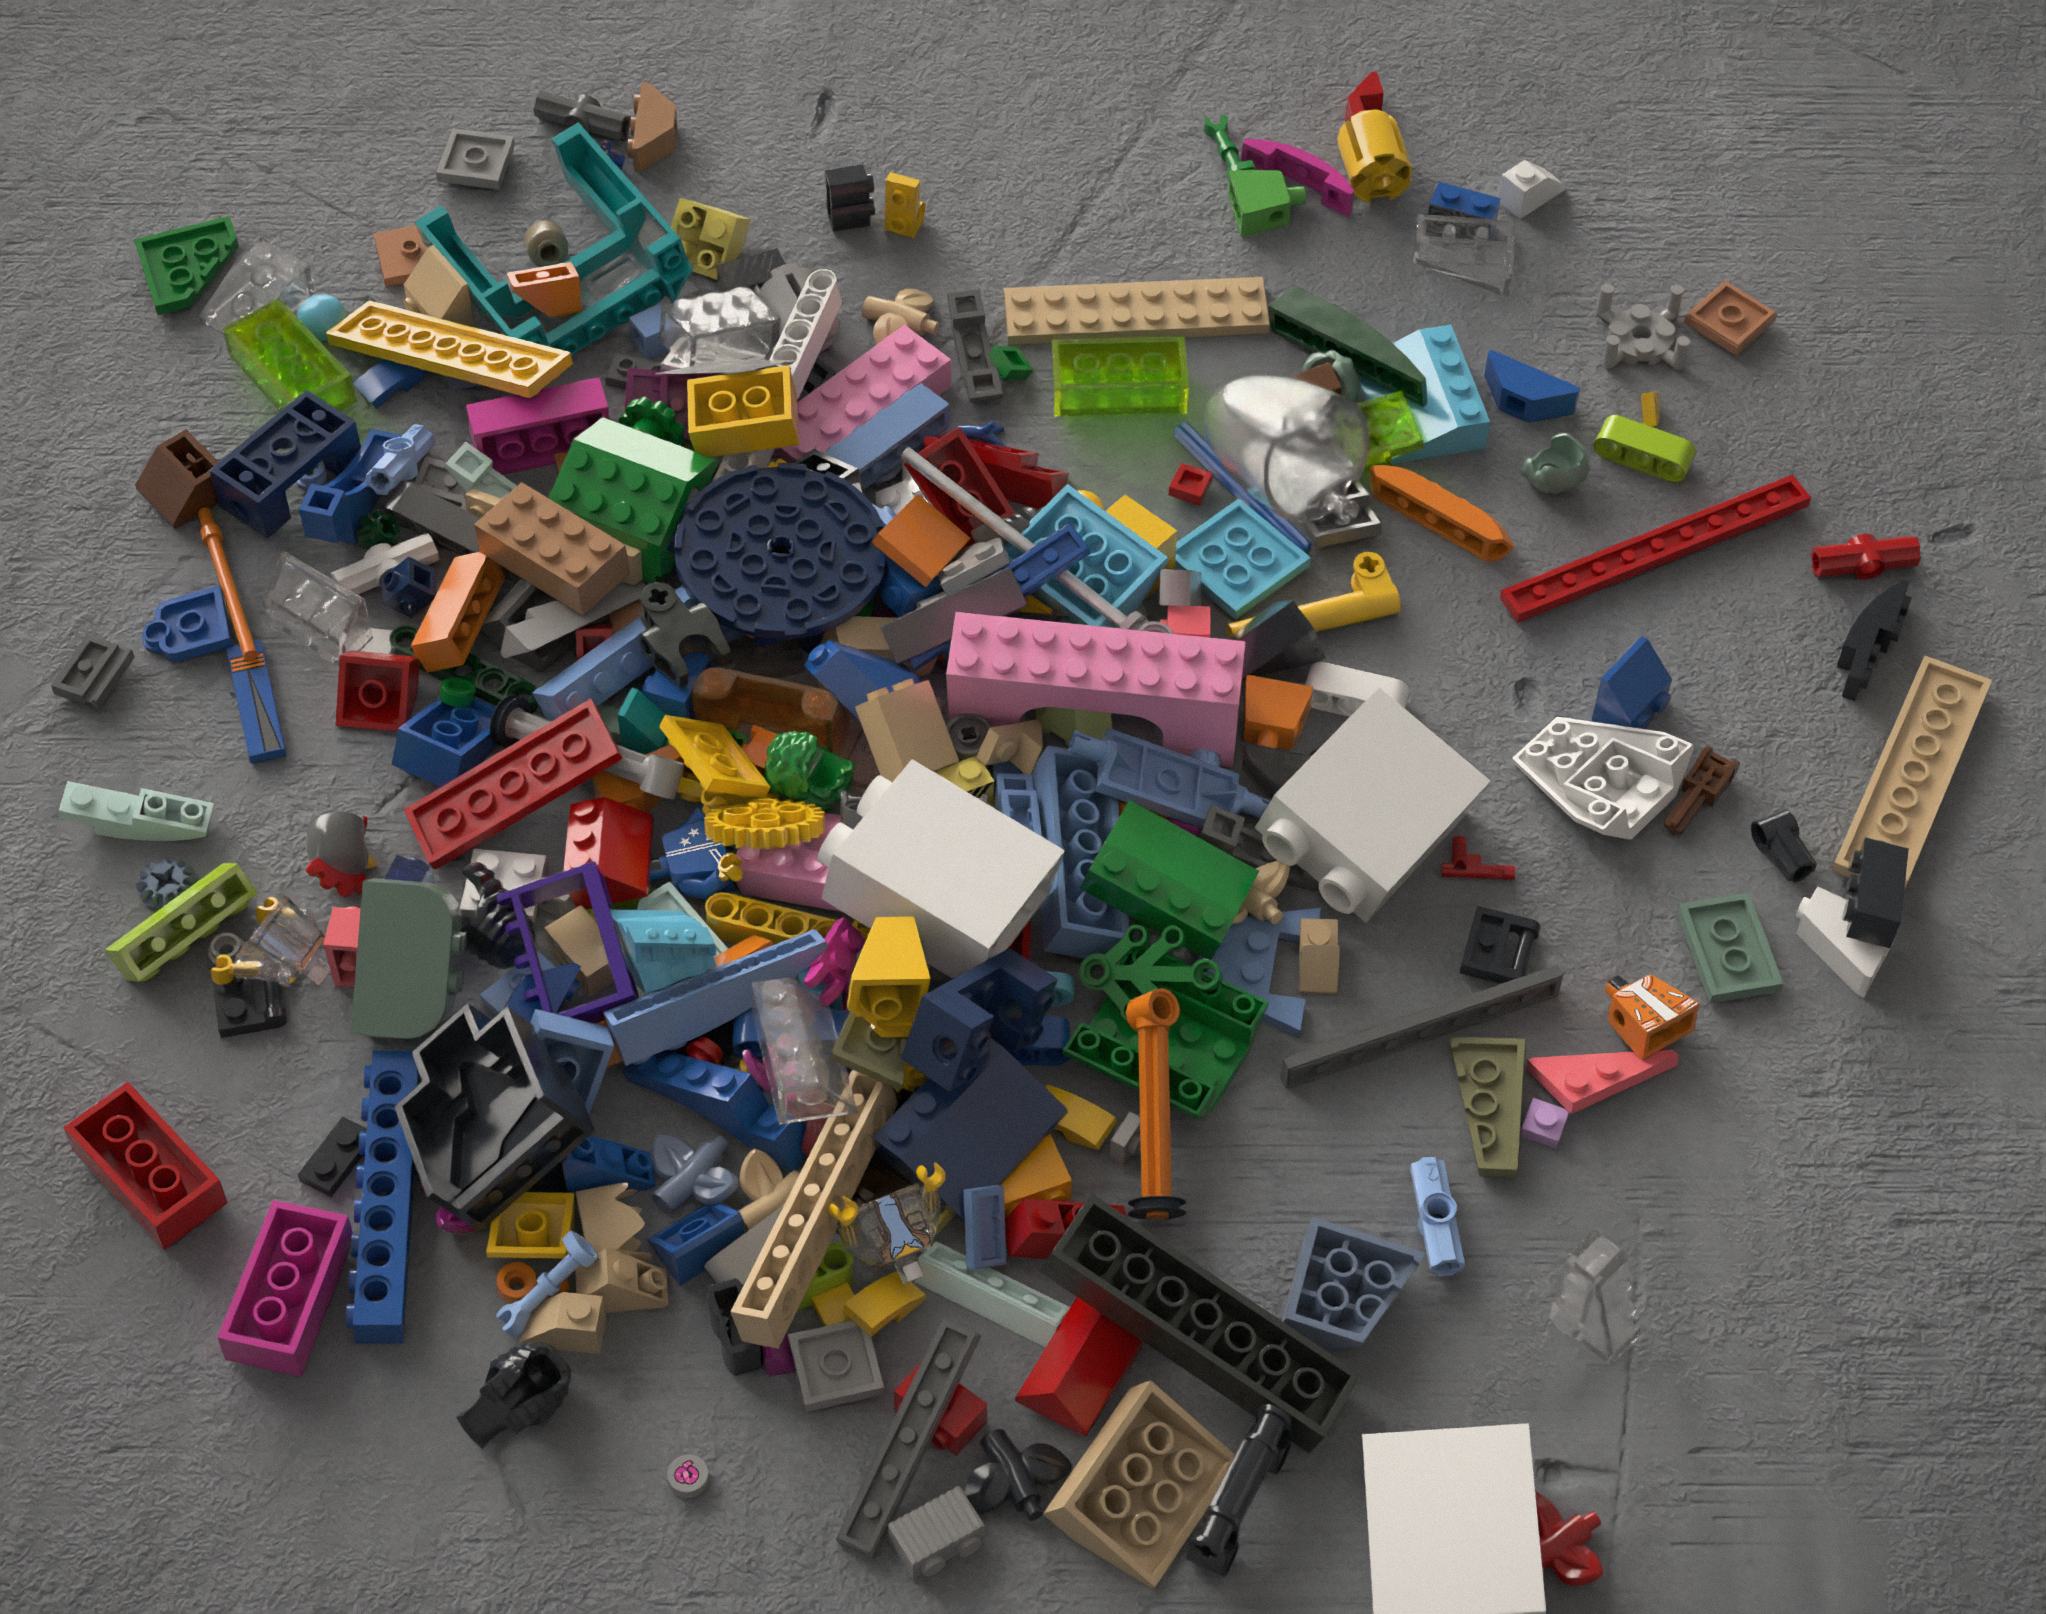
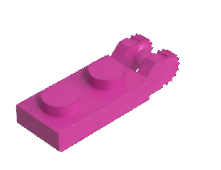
(837, 962)

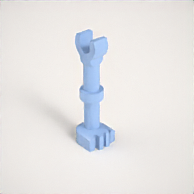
(519, 1312)

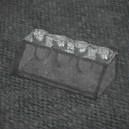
(796, 1045)

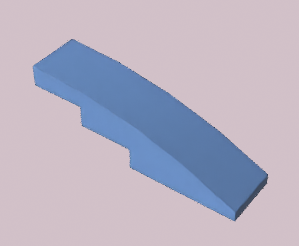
(1016, 795)

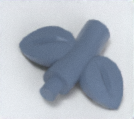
(690, 1172)

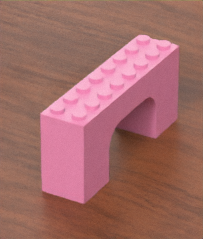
(1174, 680)

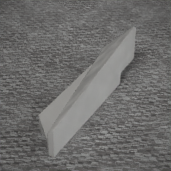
(555, 620)

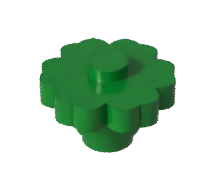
(654, 420)

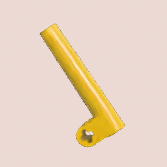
(1371, 598)

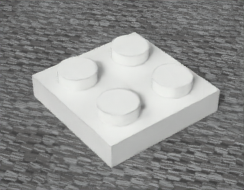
(511, 869)

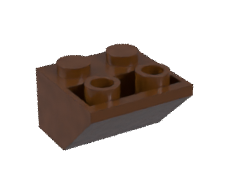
(178, 479)

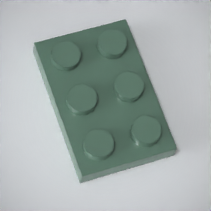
(1729, 948)

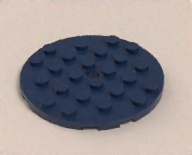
(742, 516)

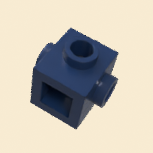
(409, 587)

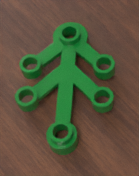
(1142, 971)

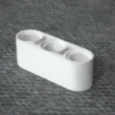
(1346, 689)

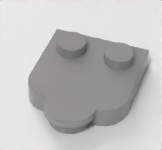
(973, 564)

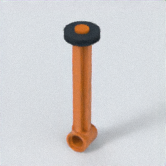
(1151, 1018)

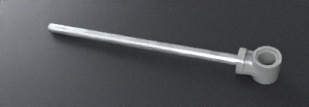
(1134, 621)

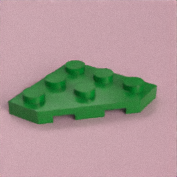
(185, 261)

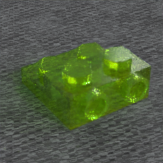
(1390, 429)

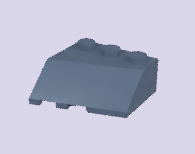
(1345, 1284)

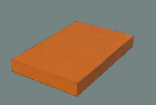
(921, 540)

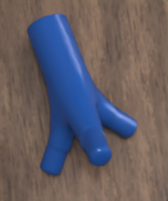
(983, 433)

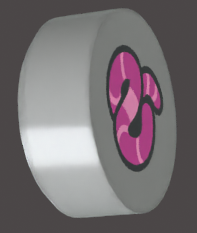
(688, 1476)

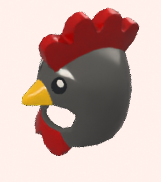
(338, 852)

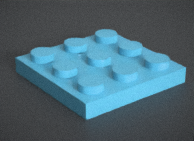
(1239, 558)

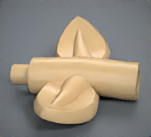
(906, 310)
(1260, 898)
(765, 1186)

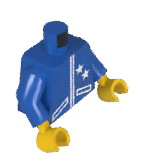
(693, 861)

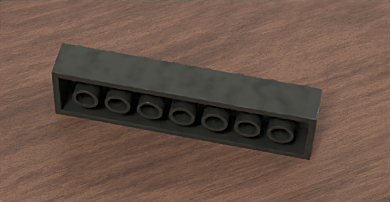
(1199, 1321)

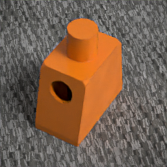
(1275, 711)

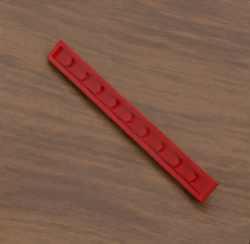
(1654, 548)

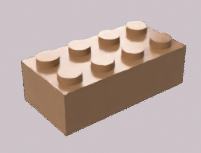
(552, 548)

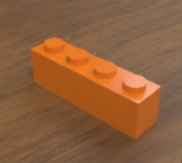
(458, 612)

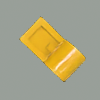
(902, 205)

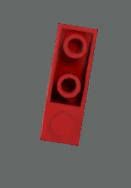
(1038, 1226)

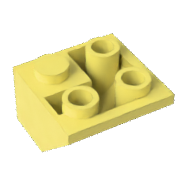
(709, 235)

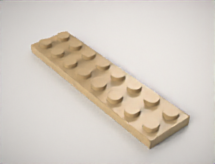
(1136, 310)
(1917, 761)

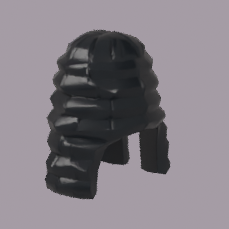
(487, 926)
(518, 1392)

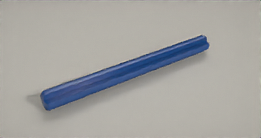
(1201, 450)

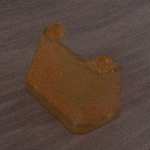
(770, 703)

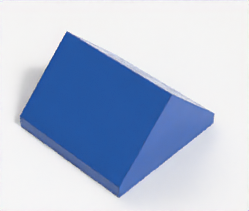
(696, 1239)

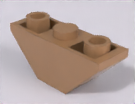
(653, 128)

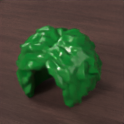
(805, 771)

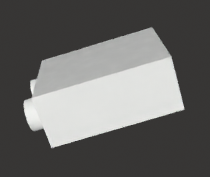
(1370, 806)
(945, 861)
(1453, 1521)

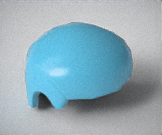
(321, 314)

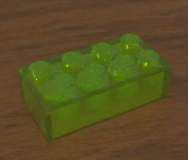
(286, 358)
(1119, 376)

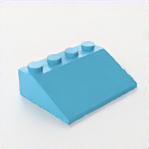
(1455, 413)
(1118, 568)

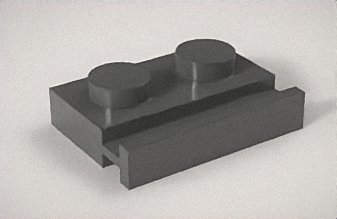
(92, 671)

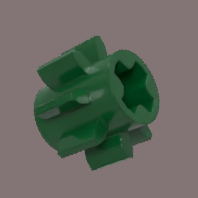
(377, 529)

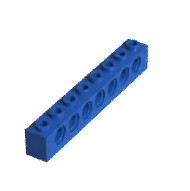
(383, 1320)

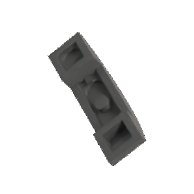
(973, 346)
(1227, 833)

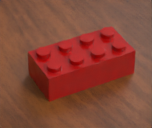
(145, 1165)

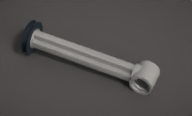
(654, 773)

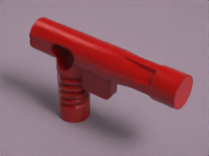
(1472, 864)

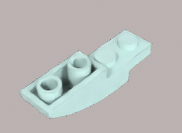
(141, 817)

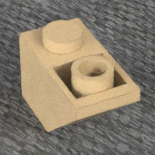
(623, 1282)

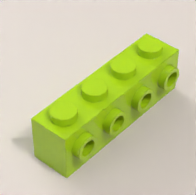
(181, 922)

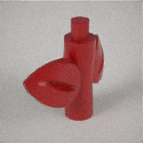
(1563, 1543)

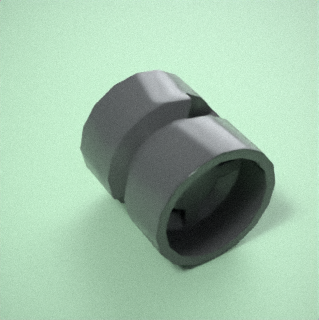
(968, 734)

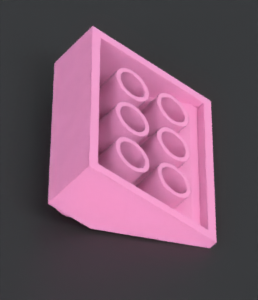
(787, 872)

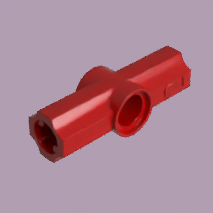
(1865, 556)

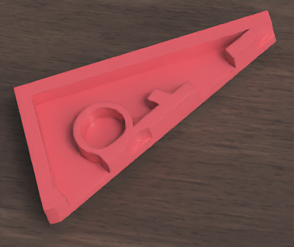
(1589, 1078)

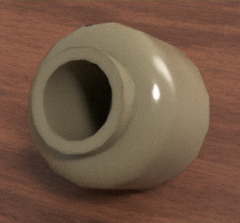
(546, 243)

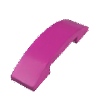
(1302, 168)

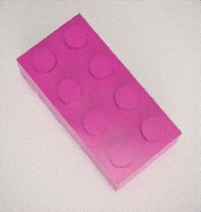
(528, 431)
(286, 1288)

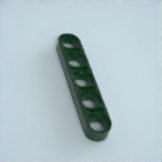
(482, 672)

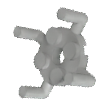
(1622, 344)

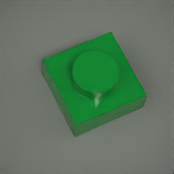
(1010, 362)

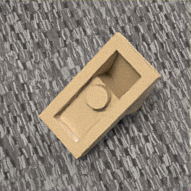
(1015, 743)
(1318, 956)

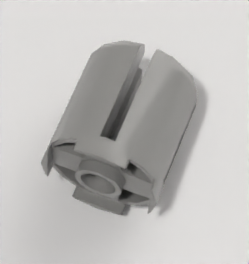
(783, 292)

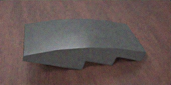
(1333, 530)

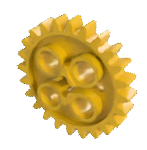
(764, 823)

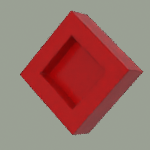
(1190, 484)

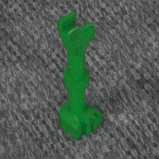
(1228, 150)

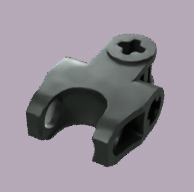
(677, 632)

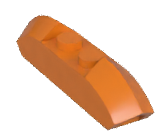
(1440, 512)

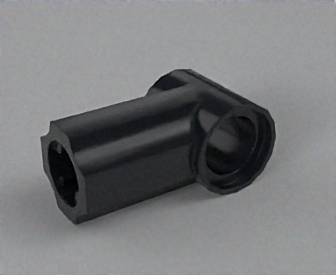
(1781, 838)

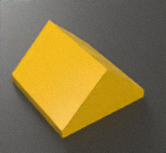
(533, 1227)

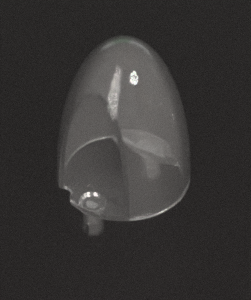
(1289, 444)

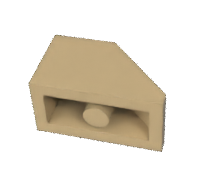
(568, 1323)

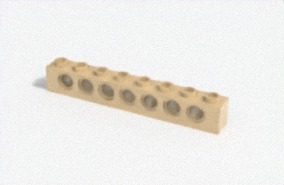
(804, 1224)

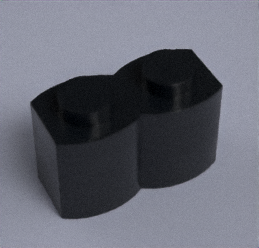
(849, 197)
(737, 1355)

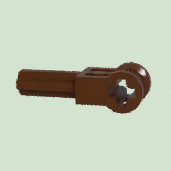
(1701, 785)

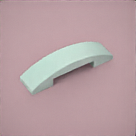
(475, 471)

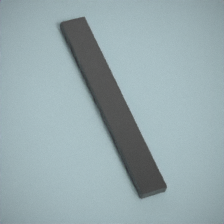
(1421, 1027)

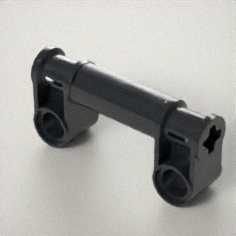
(1261, 1452)

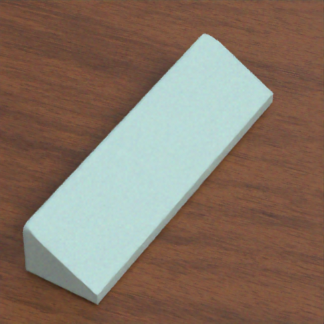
(991, 1294)

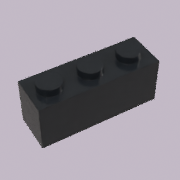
(1875, 892)

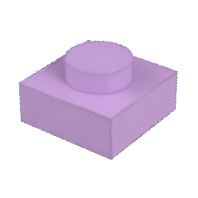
(1544, 1123)

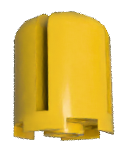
(1374, 155)

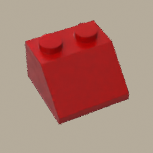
(376, 690)

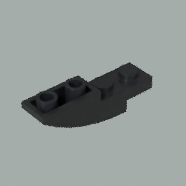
(1872, 635)

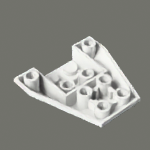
(1606, 772)

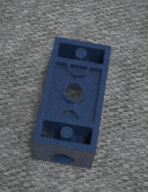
(255, 477)
(993, 1000)

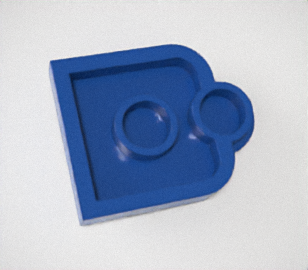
(189, 625)

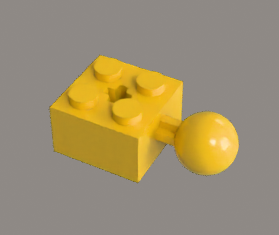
(1145, 525)

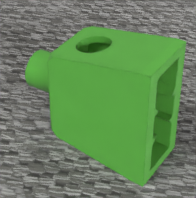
(1262, 200)

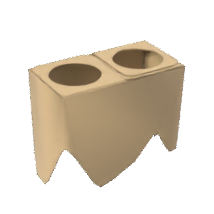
(611, 1222)

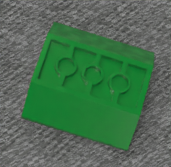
(1203, 1045)

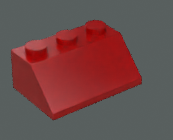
(960, 463)
(619, 843)

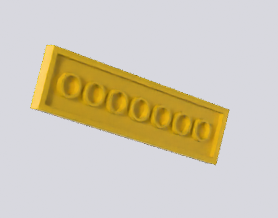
(450, 349)

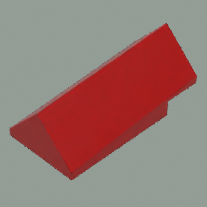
(1017, 473)
(1079, 1368)

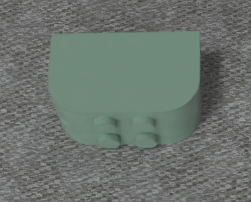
(406, 958)

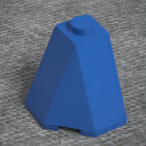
(854, 672)

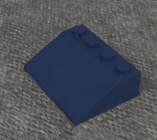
(972, 1131)

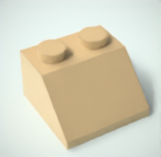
(438, 290)

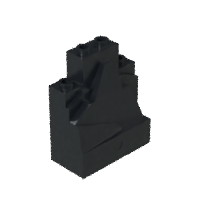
(488, 1114)

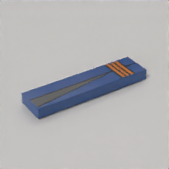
(256, 705)

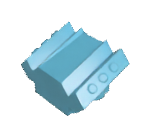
(663, 946)

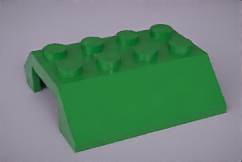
(631, 488)

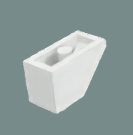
(1527, 188)

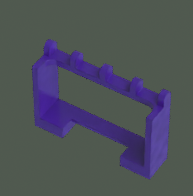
(554, 886)

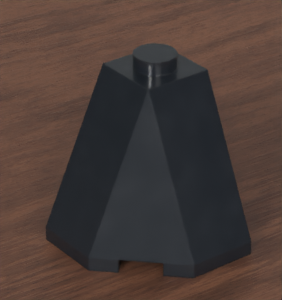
(1278, 640)

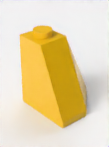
(890, 977)

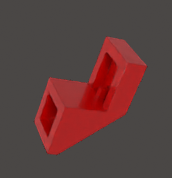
(1365, 97)

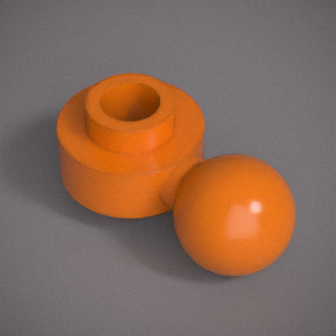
(520, 1274)

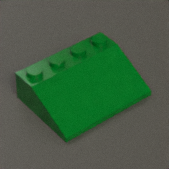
(1169, 879)

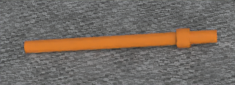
(213, 539)

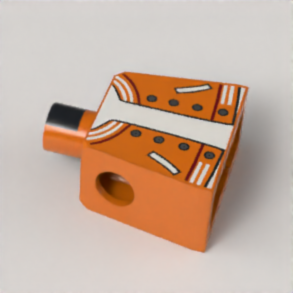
(1649, 1013)

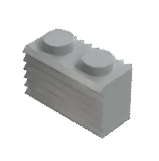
(936, 1533)

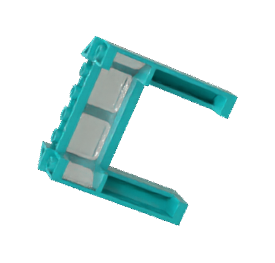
(617, 275)

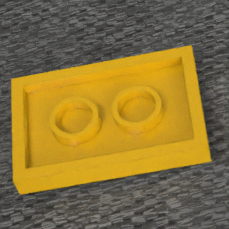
(714, 757)

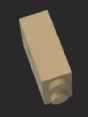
(906, 728)

